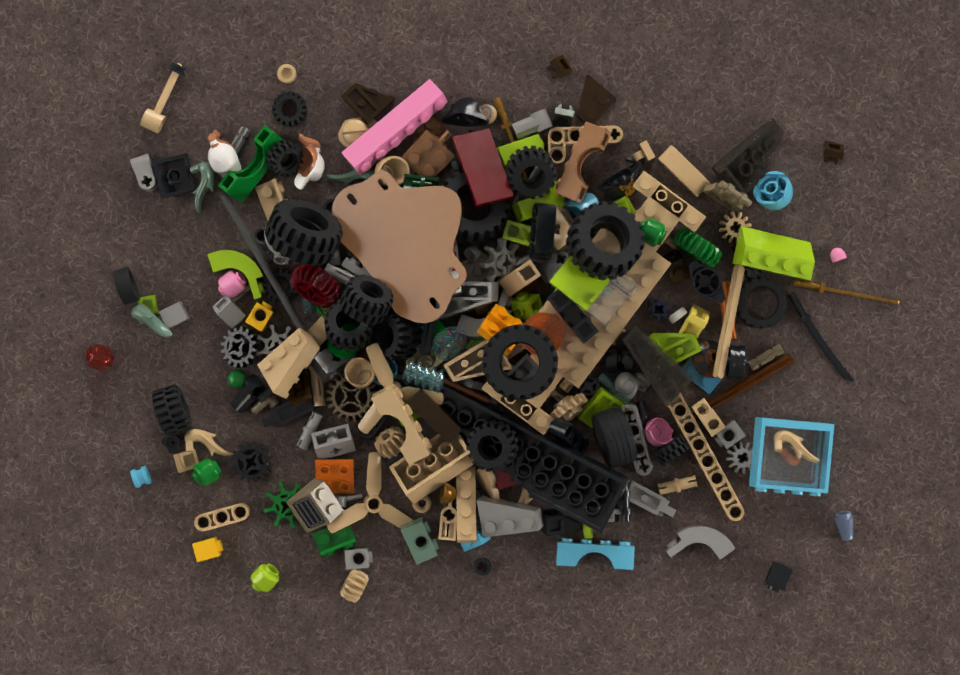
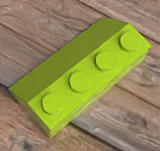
(774, 253)

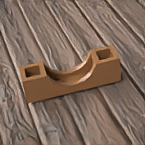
(591, 139)

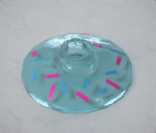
(449, 343)

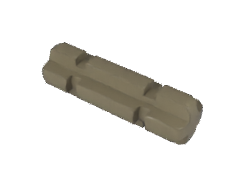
(766, 357)

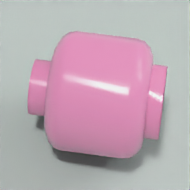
(232, 283)

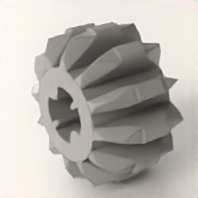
(735, 453)

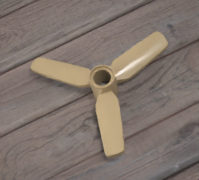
(385, 377)
(360, 510)

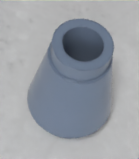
(844, 522)

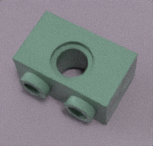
(423, 551)

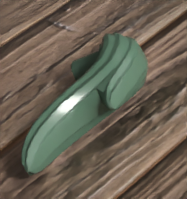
(350, 176)
(206, 183)
(144, 315)

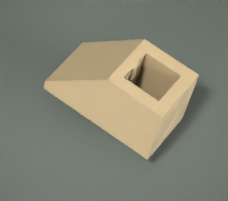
(519, 278)

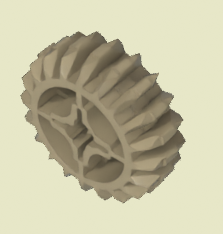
(339, 407)

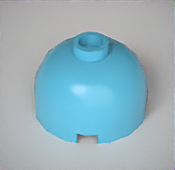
(773, 191)

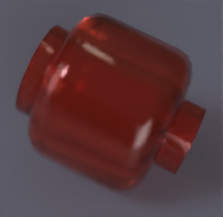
(99, 357)

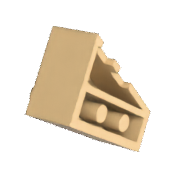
(287, 361)
(470, 363)

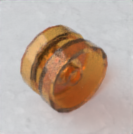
(549, 323)

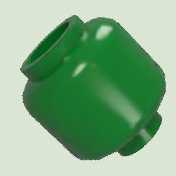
(653, 231)
(206, 472)

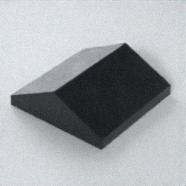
(173, 176)

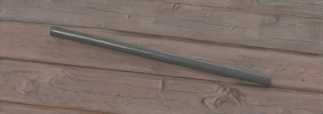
(262, 262)

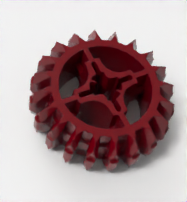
(315, 285)

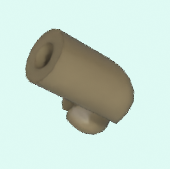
(271, 400)

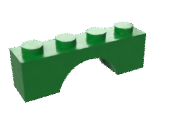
(241, 183)

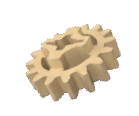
(569, 407)

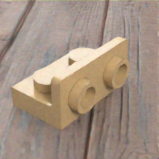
(270, 195)

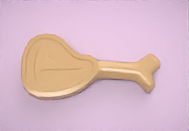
(488, 482)

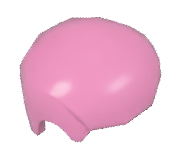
(658, 432)

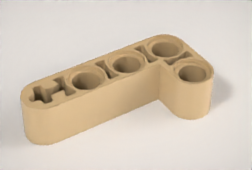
(567, 141)

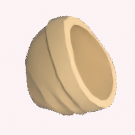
(395, 167)

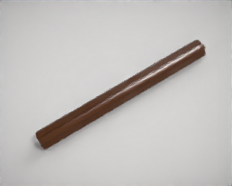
(749, 382)

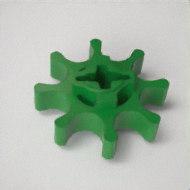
(278, 499)

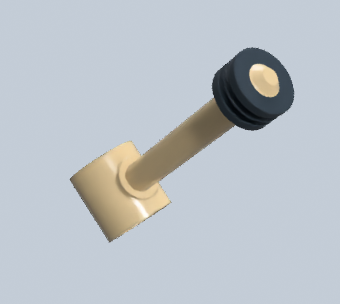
(154, 119)

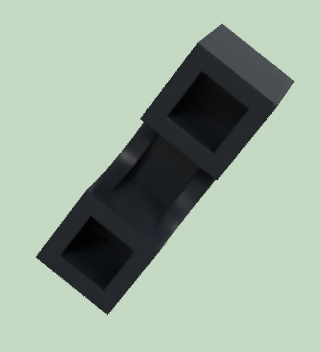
(573, 316)

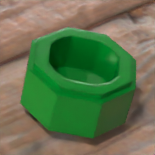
(237, 378)

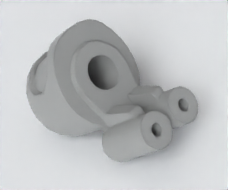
(629, 384)

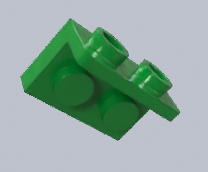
(329, 542)

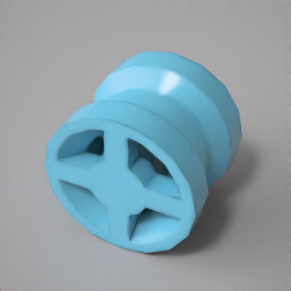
(140, 476)

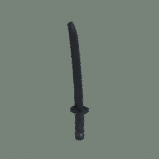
(817, 337)

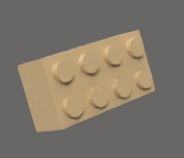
(434, 470)

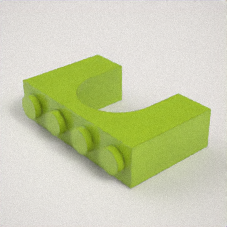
(524, 208)

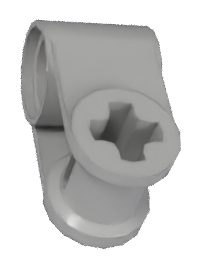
(143, 170)

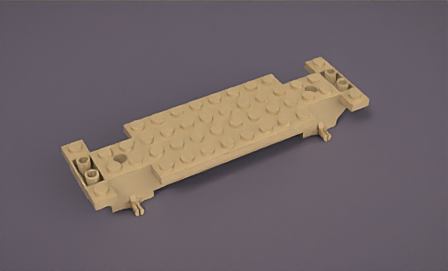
(579, 359)

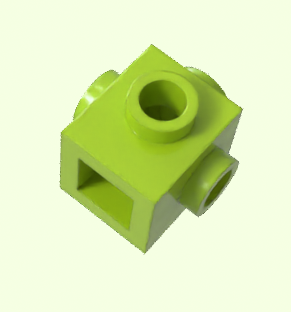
(526, 305)

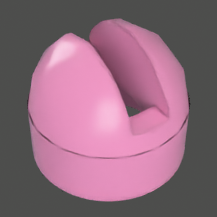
(837, 254)

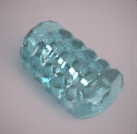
(424, 376)

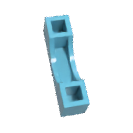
(619, 554)

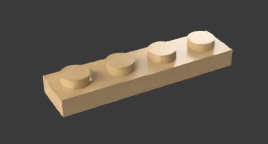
(466, 506)

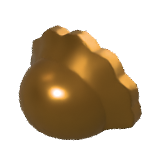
(447, 494)

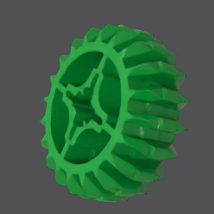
(697, 247)

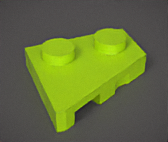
(678, 344)
(599, 402)

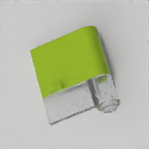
(593, 295)

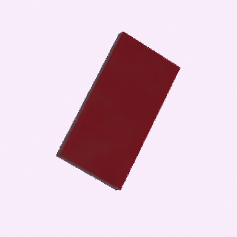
(482, 167)

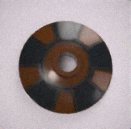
(703, 360)

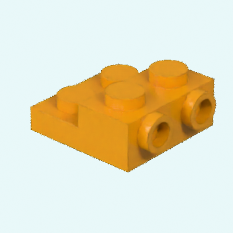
(496, 320)

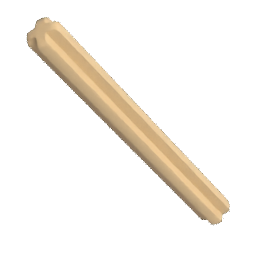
(728, 322)

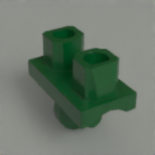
(415, 181)

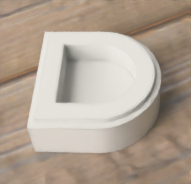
(677, 315)

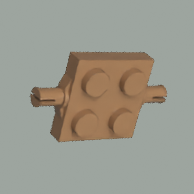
(428, 154)

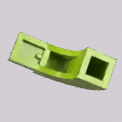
(231, 259)

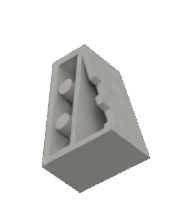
(472, 296)
(506, 517)

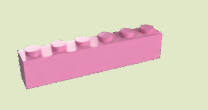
(395, 127)

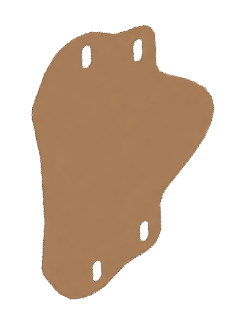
(404, 241)

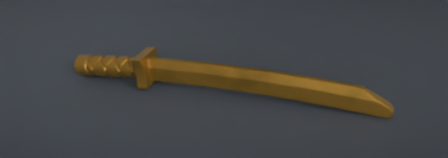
(506, 124)
(820, 287)

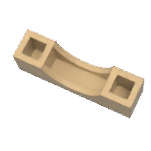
(390, 402)

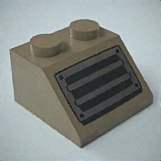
(315, 505)

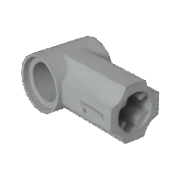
(535, 123)

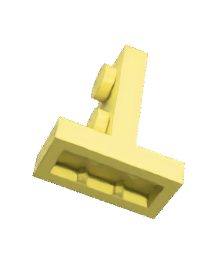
(695, 321)

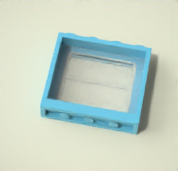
(784, 469)

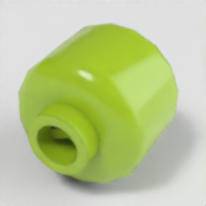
(265, 578)

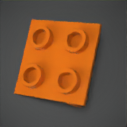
(337, 474)

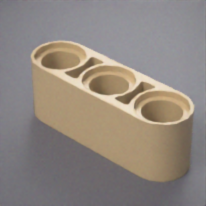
(684, 170)
(214, 522)

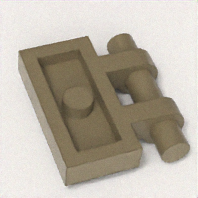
(727, 195)

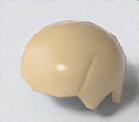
(359, 372)

